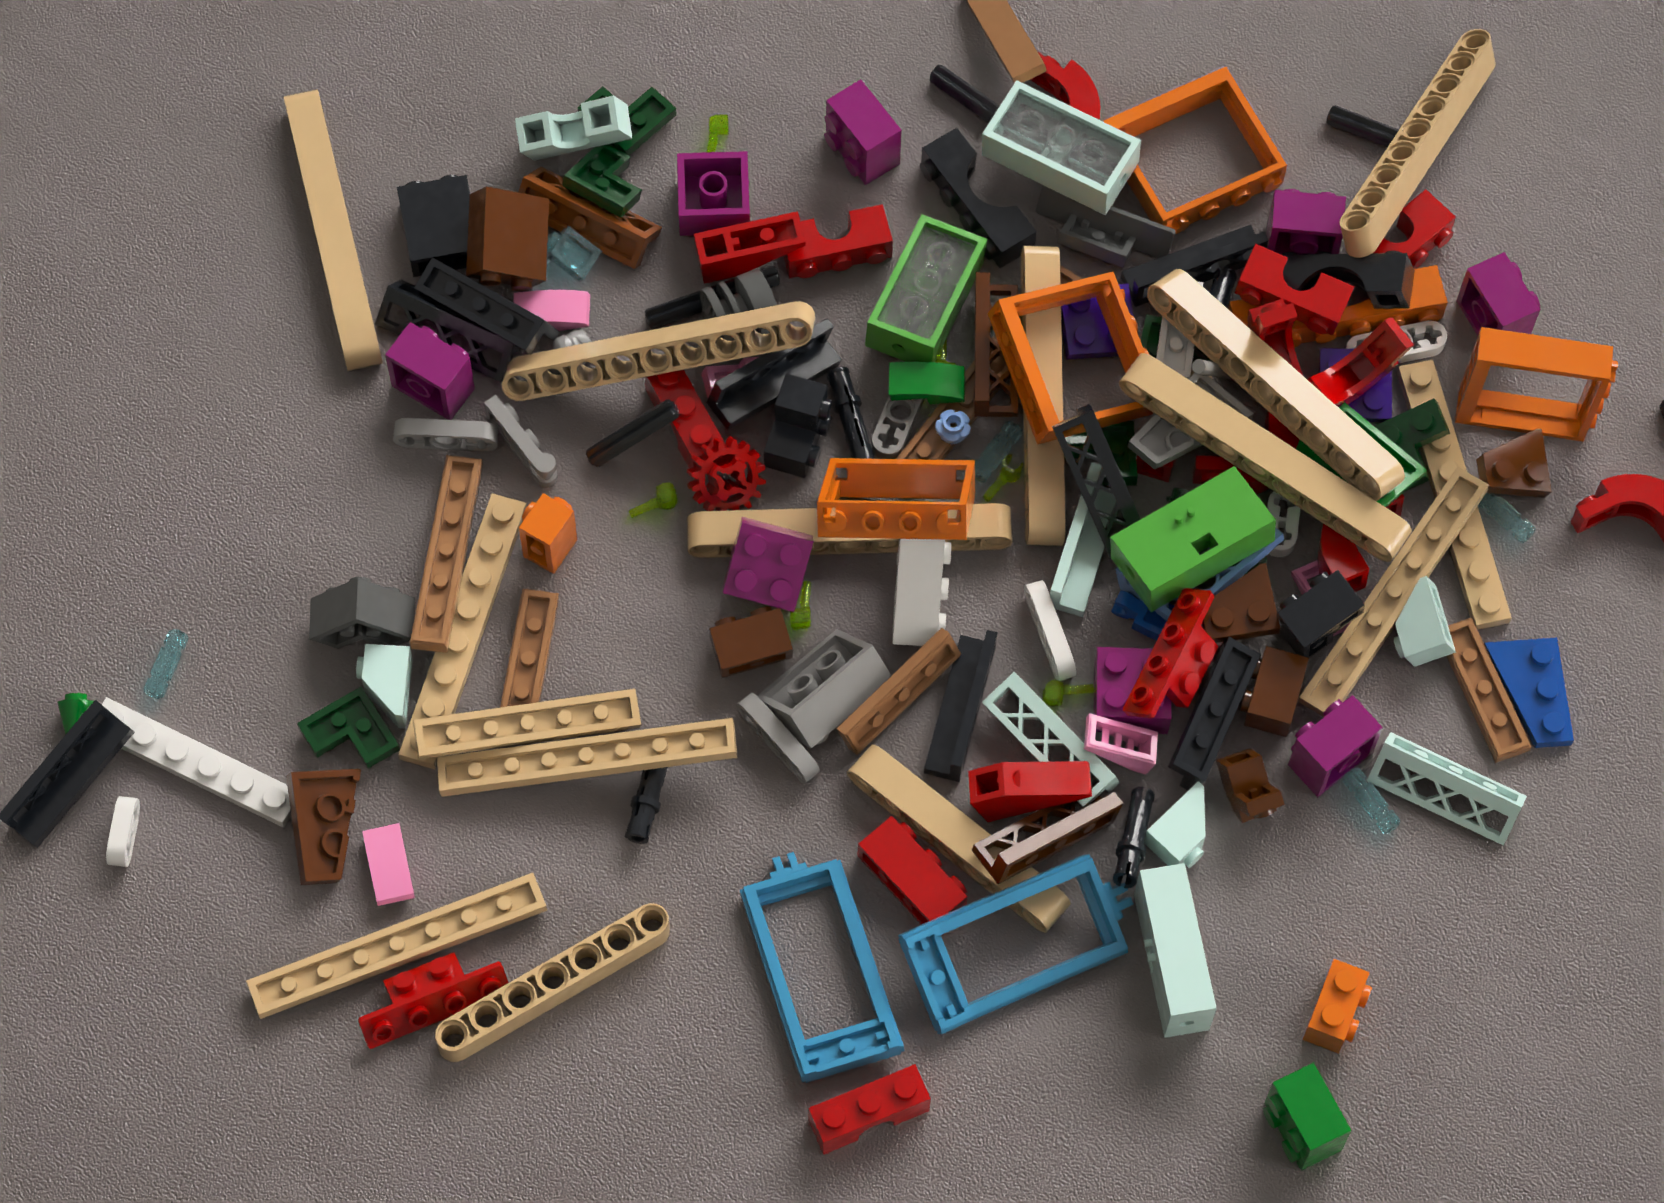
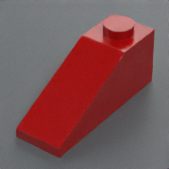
(747, 245)

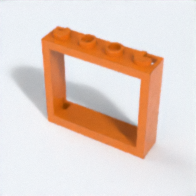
(1180, 102)
(1541, 355)
(1022, 363)
(896, 480)

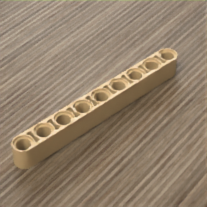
(1417, 143)
(333, 230)
(668, 339)
(1275, 384)
(1265, 457)
(1044, 462)
(714, 532)

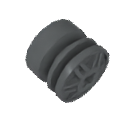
(751, 294)

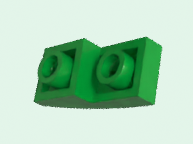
(930, 380)

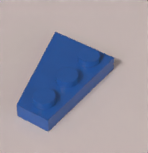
(1536, 685)

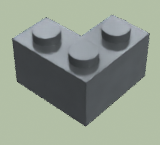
(361, 612)

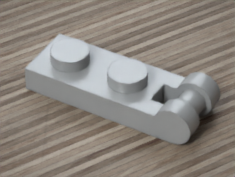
(522, 443)

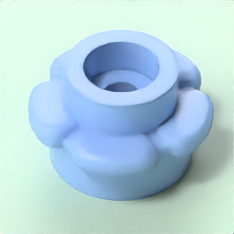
(950, 434)

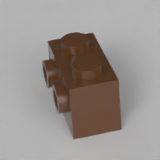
(750, 641)
(1276, 691)

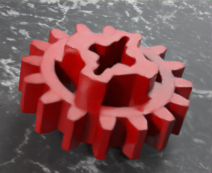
(732, 463)

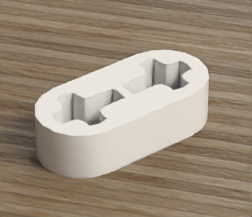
(1289, 523)
(123, 831)

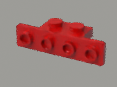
(1176, 659)
(428, 996)

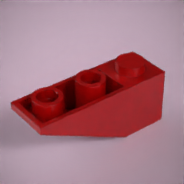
(1024, 787)

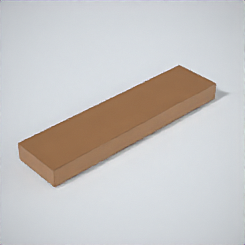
(1008, 39)
(530, 648)
(899, 691)
(1486, 693)

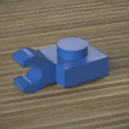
(1145, 621)

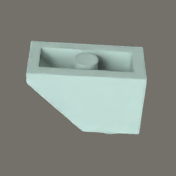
(1423, 626)
(387, 679)
(1181, 830)

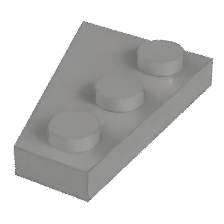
(1162, 442)

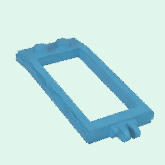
(937, 976)
(844, 1047)

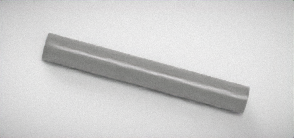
(1210, 369)

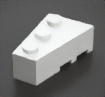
(920, 590)

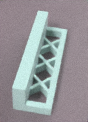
(1081, 553)
(1053, 725)
(1453, 776)

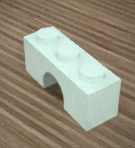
(552, 135)

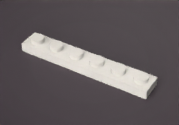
(204, 766)

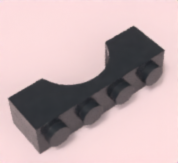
(950, 164)
(1382, 276)

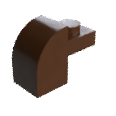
(1248, 785)

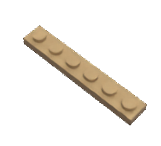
(526, 723)

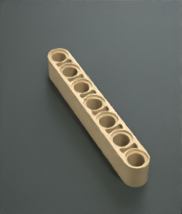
(947, 830)
(543, 998)

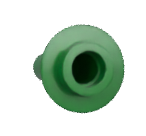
(72, 709)

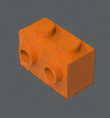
(548, 532)
(1336, 1006)

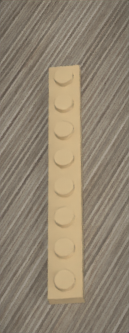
(1471, 546)
(1386, 601)
(474, 604)
(586, 757)
(396, 945)

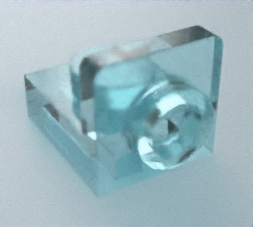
(572, 252)

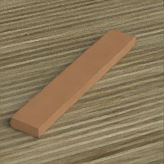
(446, 554)

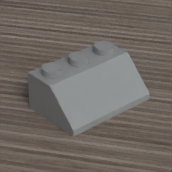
(825, 687)

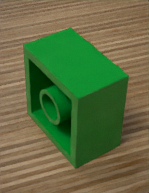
(1306, 1117)

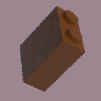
(507, 238)

